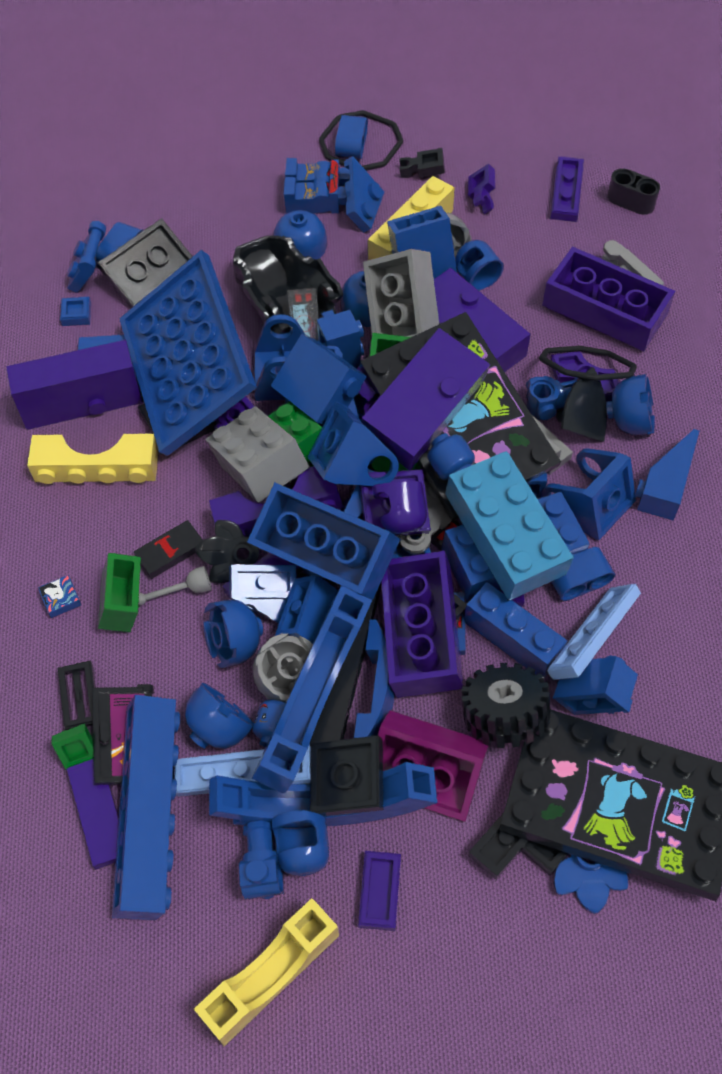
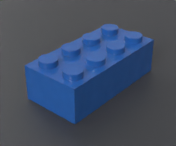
(324, 540)
(472, 569)

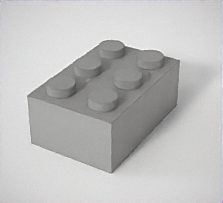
(401, 293)
(257, 453)

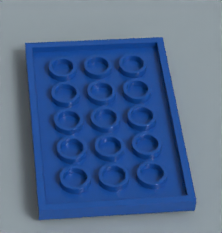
(186, 353)

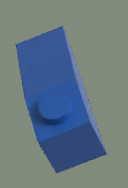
(667, 479)

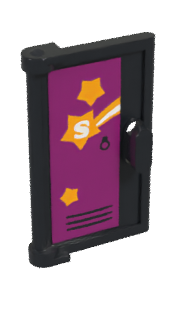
(109, 724)

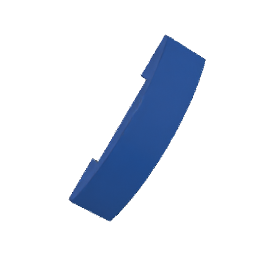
(383, 695)

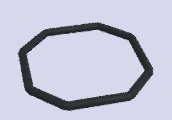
(369, 115)
(543, 359)

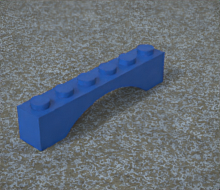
(310, 692)

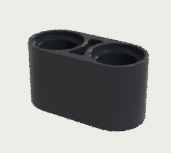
(633, 191)

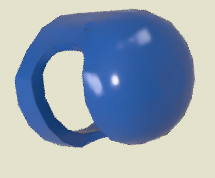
(478, 264)
(301, 849)

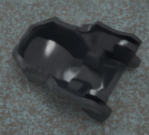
(275, 265)

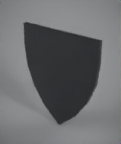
(585, 409)

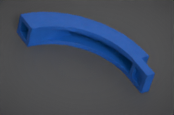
(404, 791)

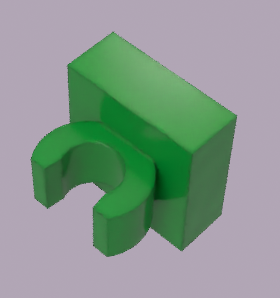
(73, 746)

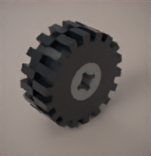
(506, 705)

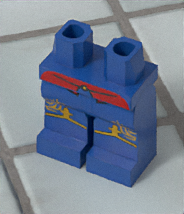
(315, 186)

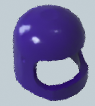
(407, 503)

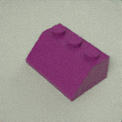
(453, 755)

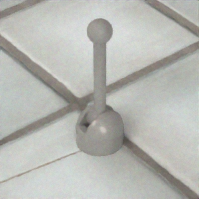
(197, 581)

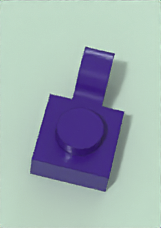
(480, 185)

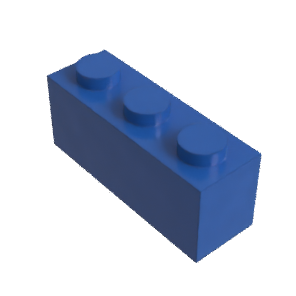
(513, 629)

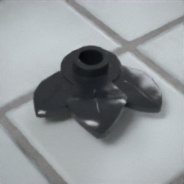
(222, 550)

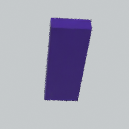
(567, 189)
(96, 812)

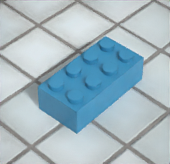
(508, 525)

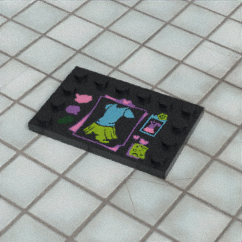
(489, 421)
(621, 803)

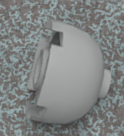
(279, 665)

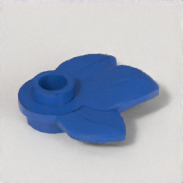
(589, 881)

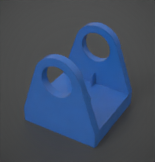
(271, 354)
(347, 449)
(606, 497)

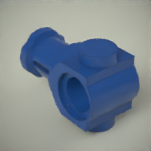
(546, 396)
(259, 867)

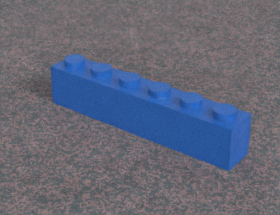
(145, 809)

